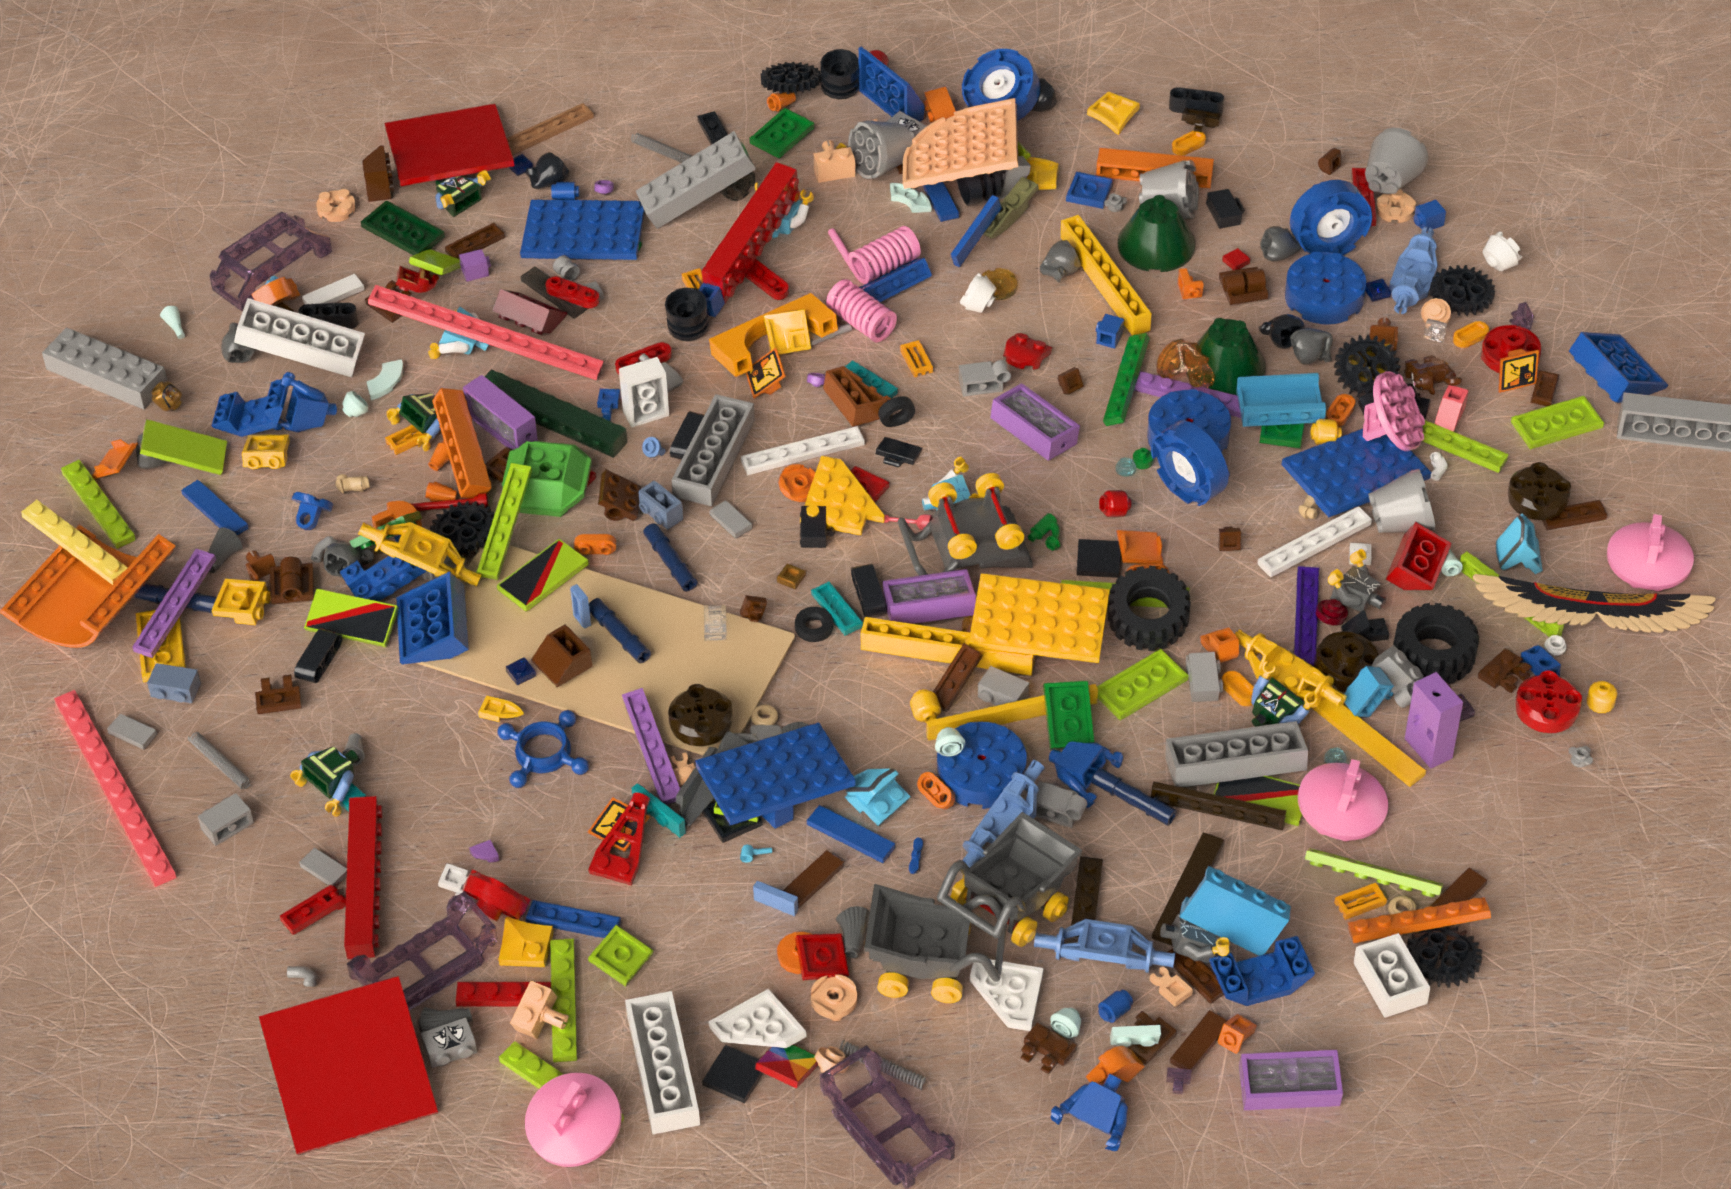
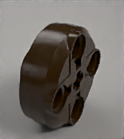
(1538, 492)
(1344, 656)
(700, 716)

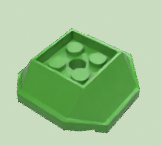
(563, 483)

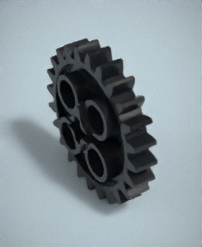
(790, 77)
(1463, 289)
(1350, 373)
(465, 526)
(1456, 964)

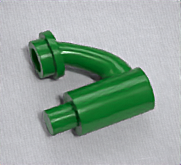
(1042, 527)

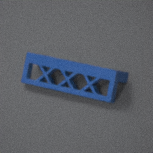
(898, 279)

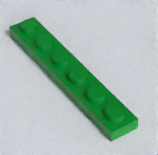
(1126, 379)

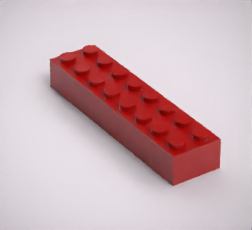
(752, 230)

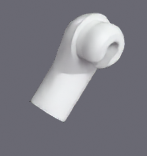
(1439, 465)

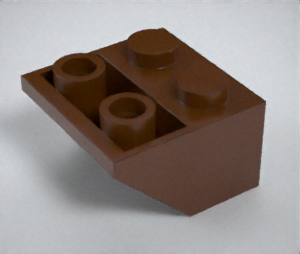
(377, 175)
(562, 656)

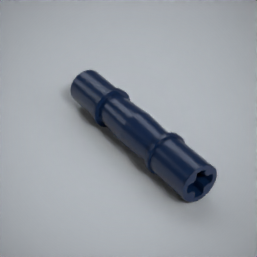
(670, 557)
(156, 594)
(628, 640)
(1134, 796)

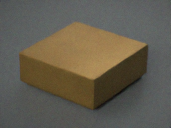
(791, 576)

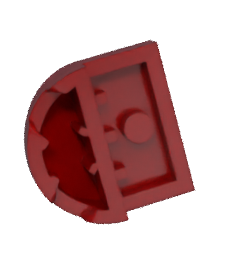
(415, 281)
(1024, 351)

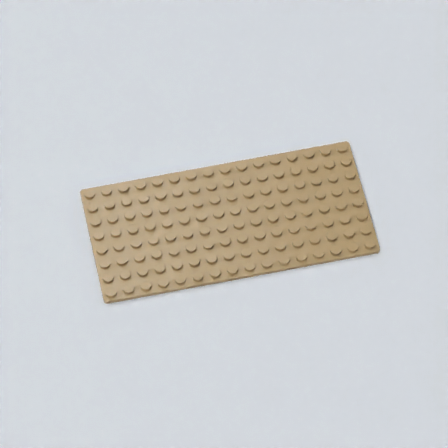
(664, 623)

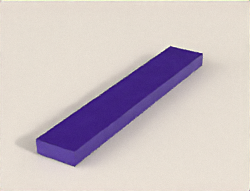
(1305, 616)

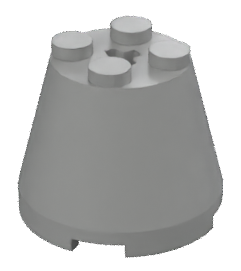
(878, 146)
(1394, 160)
(1175, 184)
(1402, 504)

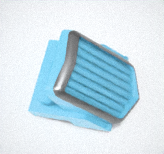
(1519, 545)
(877, 794)

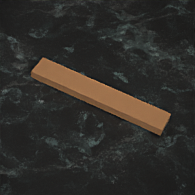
(549, 128)

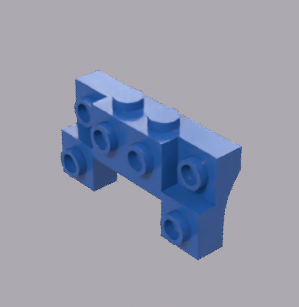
(381, 578)

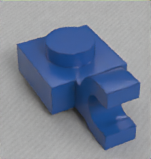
(608, 400)

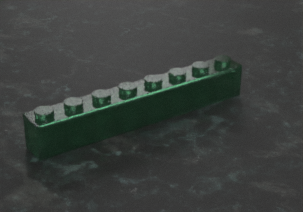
(563, 416)

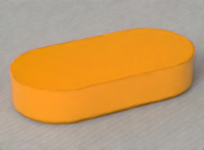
(1188, 143)
(1470, 334)
(1238, 687)

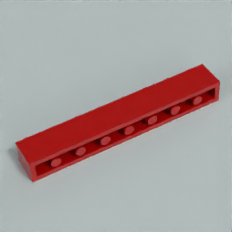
(362, 877)

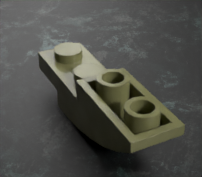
(1012, 207)

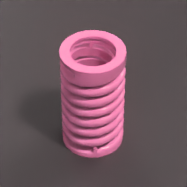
(884, 254)
(861, 310)

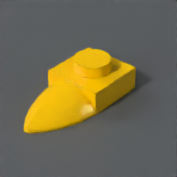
(496, 708)

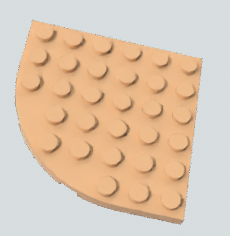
(964, 145)

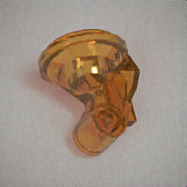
(1183, 357)

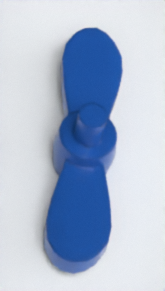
(916, 855)

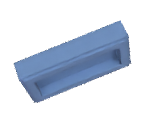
(580, 606)
(775, 898)

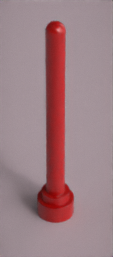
(424, 506)

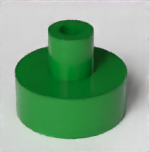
(1142, 458)

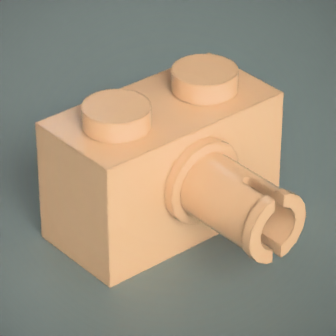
(833, 163)
(536, 1010)

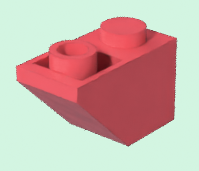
(1451, 407)

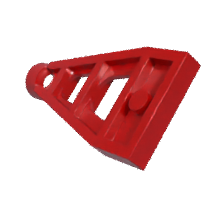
(616, 867)

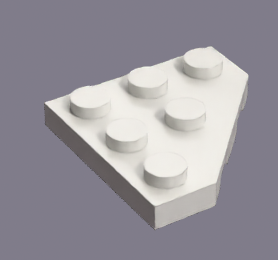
(1014, 995)
(758, 1022)

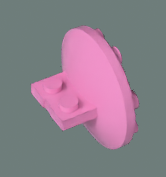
(1394, 413)
(1650, 555)
(1343, 801)
(573, 1119)

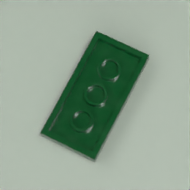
(402, 228)

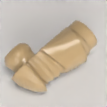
(355, 484)
(1309, 508)

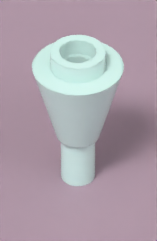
(172, 317)
(1451, 565)

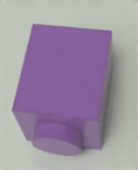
(474, 265)

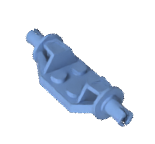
(1414, 271)
(1004, 811)
(1105, 943)

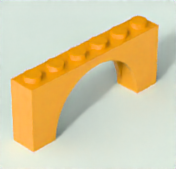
(733, 345)

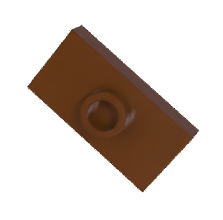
(1544, 388)

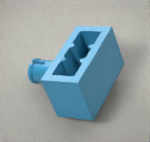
(1368, 691)

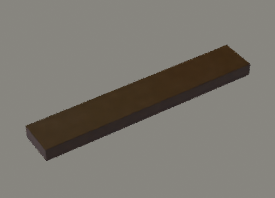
(1219, 806)
(1193, 874)

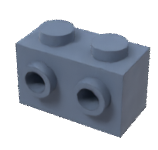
(660, 505)
(174, 683)

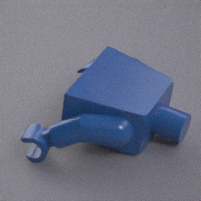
(306, 406)
(1079, 763)
(1098, 1107)

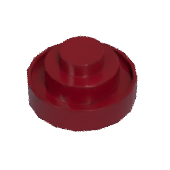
(1331, 612)

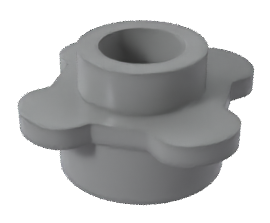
(1115, 202)
(1580, 756)

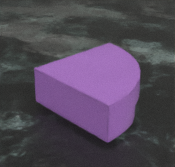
(485, 851)

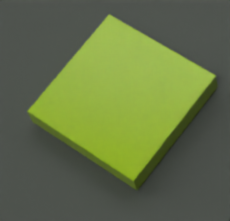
(435, 262)
(620, 955)

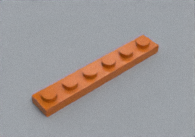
(1419, 920)

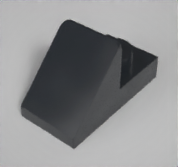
(1370, 629)

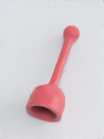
(921, 522)

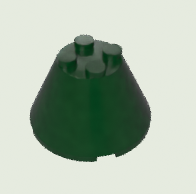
(1156, 237)
(1230, 354)

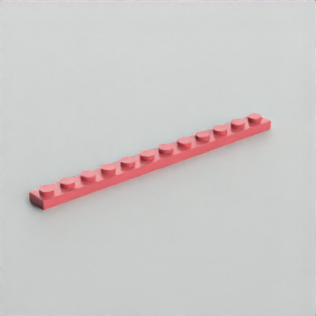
(485, 332)
(115, 788)

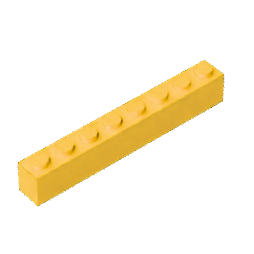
(1106, 276)
(935, 645)

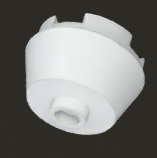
(1501, 252)
(979, 294)

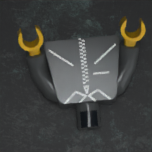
(1356, 586)
(1194, 941)

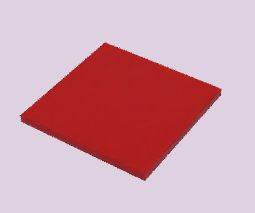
(448, 144)
(348, 1065)

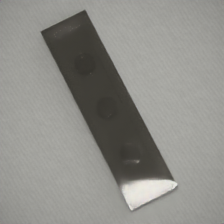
(536, 280)

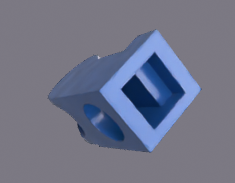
(1540, 660)

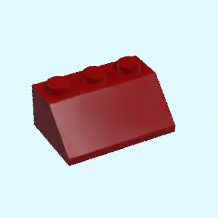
(1418, 559)

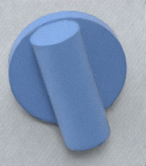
(652, 447)

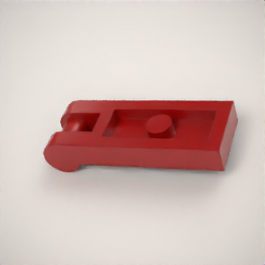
(313, 909)

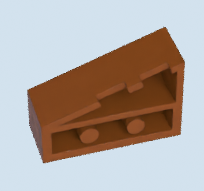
(853, 397)

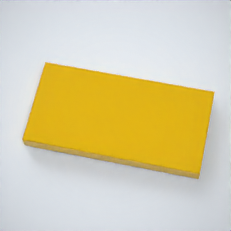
(169, 653)

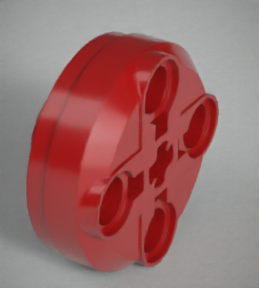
(1506, 339)
(1548, 703)
(495, 897)

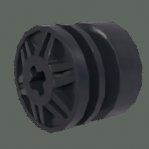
(839, 74)
(978, 187)
(687, 314)

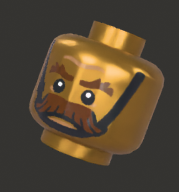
(166, 396)

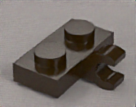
(1200, 117)

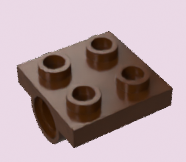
(1244, 285)
(618, 496)
(291, 581)

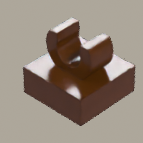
(1070, 380)
(1229, 539)
(753, 608)

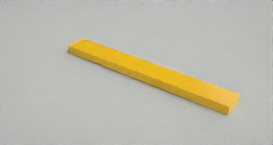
(998, 714)
(1370, 741)

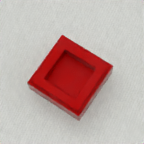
(1236, 259)

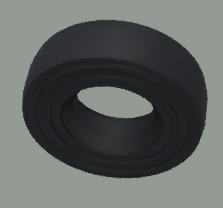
(893, 405)
(813, 613)

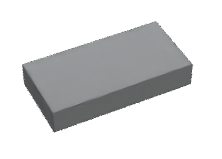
(730, 519)
(132, 731)
(323, 867)

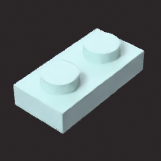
(1129, 1035)

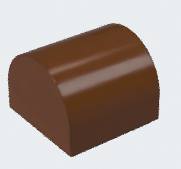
(1330, 161)

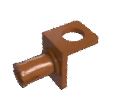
(1385, 331)
(259, 566)

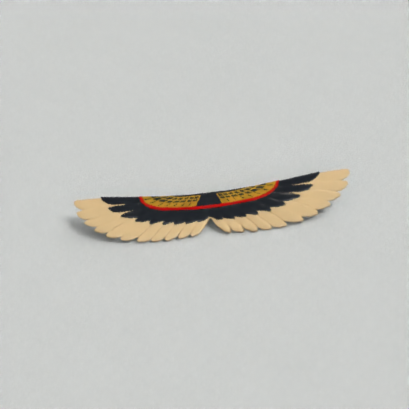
(1618, 610)

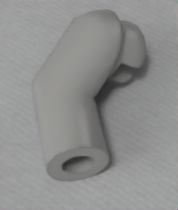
(320, 548)
(303, 972)

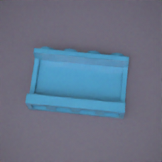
(1280, 399)
(1236, 911)

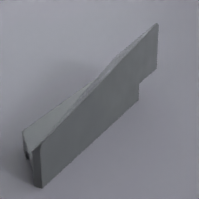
(694, 793)

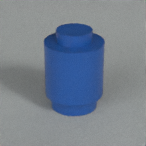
(564, 191)
(1115, 1006)

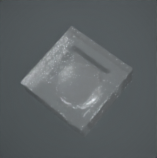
(1435, 330)

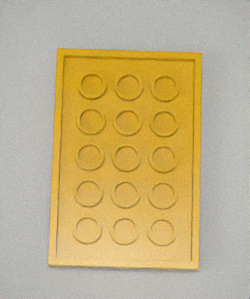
(1039, 618)

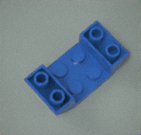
(250, 417)
(1264, 976)

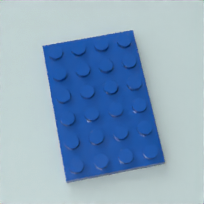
(583, 229)
(1348, 469)
(775, 773)

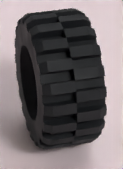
(1153, 584)
(1441, 624)

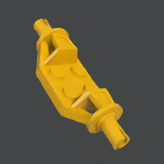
(421, 549)
(1290, 671)

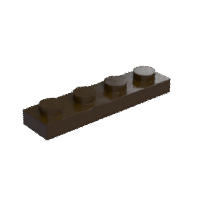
(1087, 889)

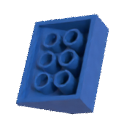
(887, 88)
(1615, 365)
(432, 621)

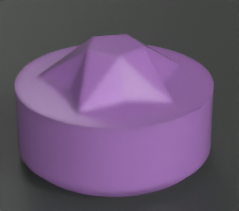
(604, 186)
(816, 379)

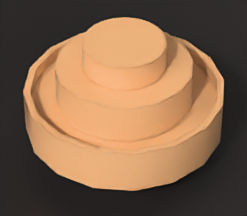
(1437, 310)
(829, 1057)

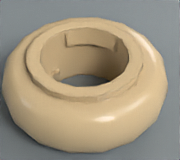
(761, 710)
(1401, 901)

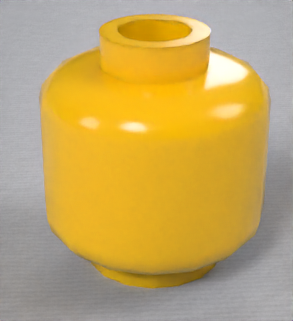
(1324, 431)
(1601, 696)
(925, 705)

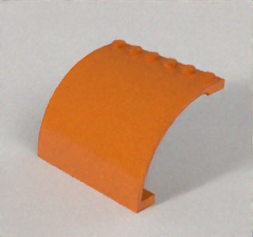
(72, 602)

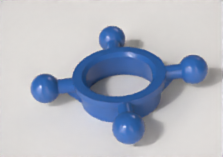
(542, 765)

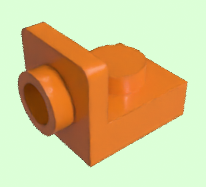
(1189, 288)
(1235, 1032)

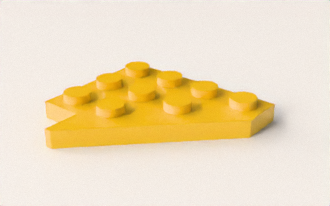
(844, 498)

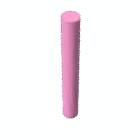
(840, 245)

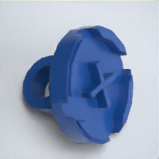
(310, 506)

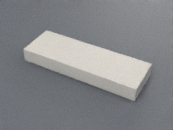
(335, 292)

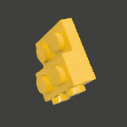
(265, 451)
(242, 601)

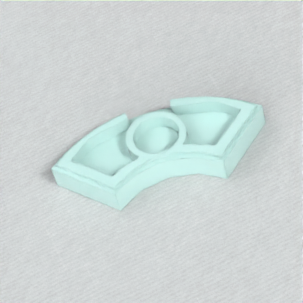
(915, 200)
(386, 380)

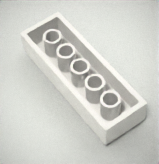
(299, 337)
(662, 1062)

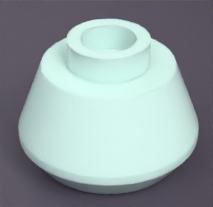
(354, 404)
(949, 742)
(1066, 1022)

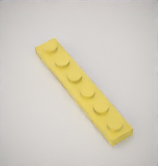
(74, 541)

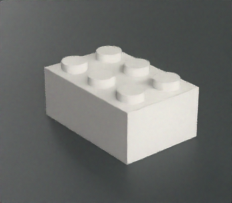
(644, 392)
(1391, 975)

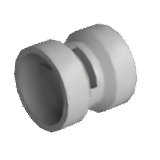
(565, 268)

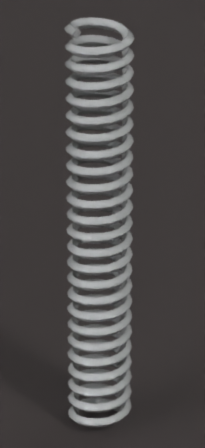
(658, 150)
(218, 757)
(852, 1048)

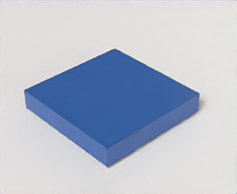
(1089, 190)

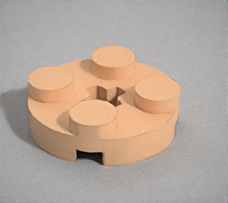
(328, 200)
(1402, 213)
(836, 1008)

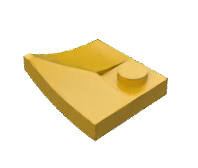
(1113, 111)
(1043, 173)
(787, 331)
(525, 944)

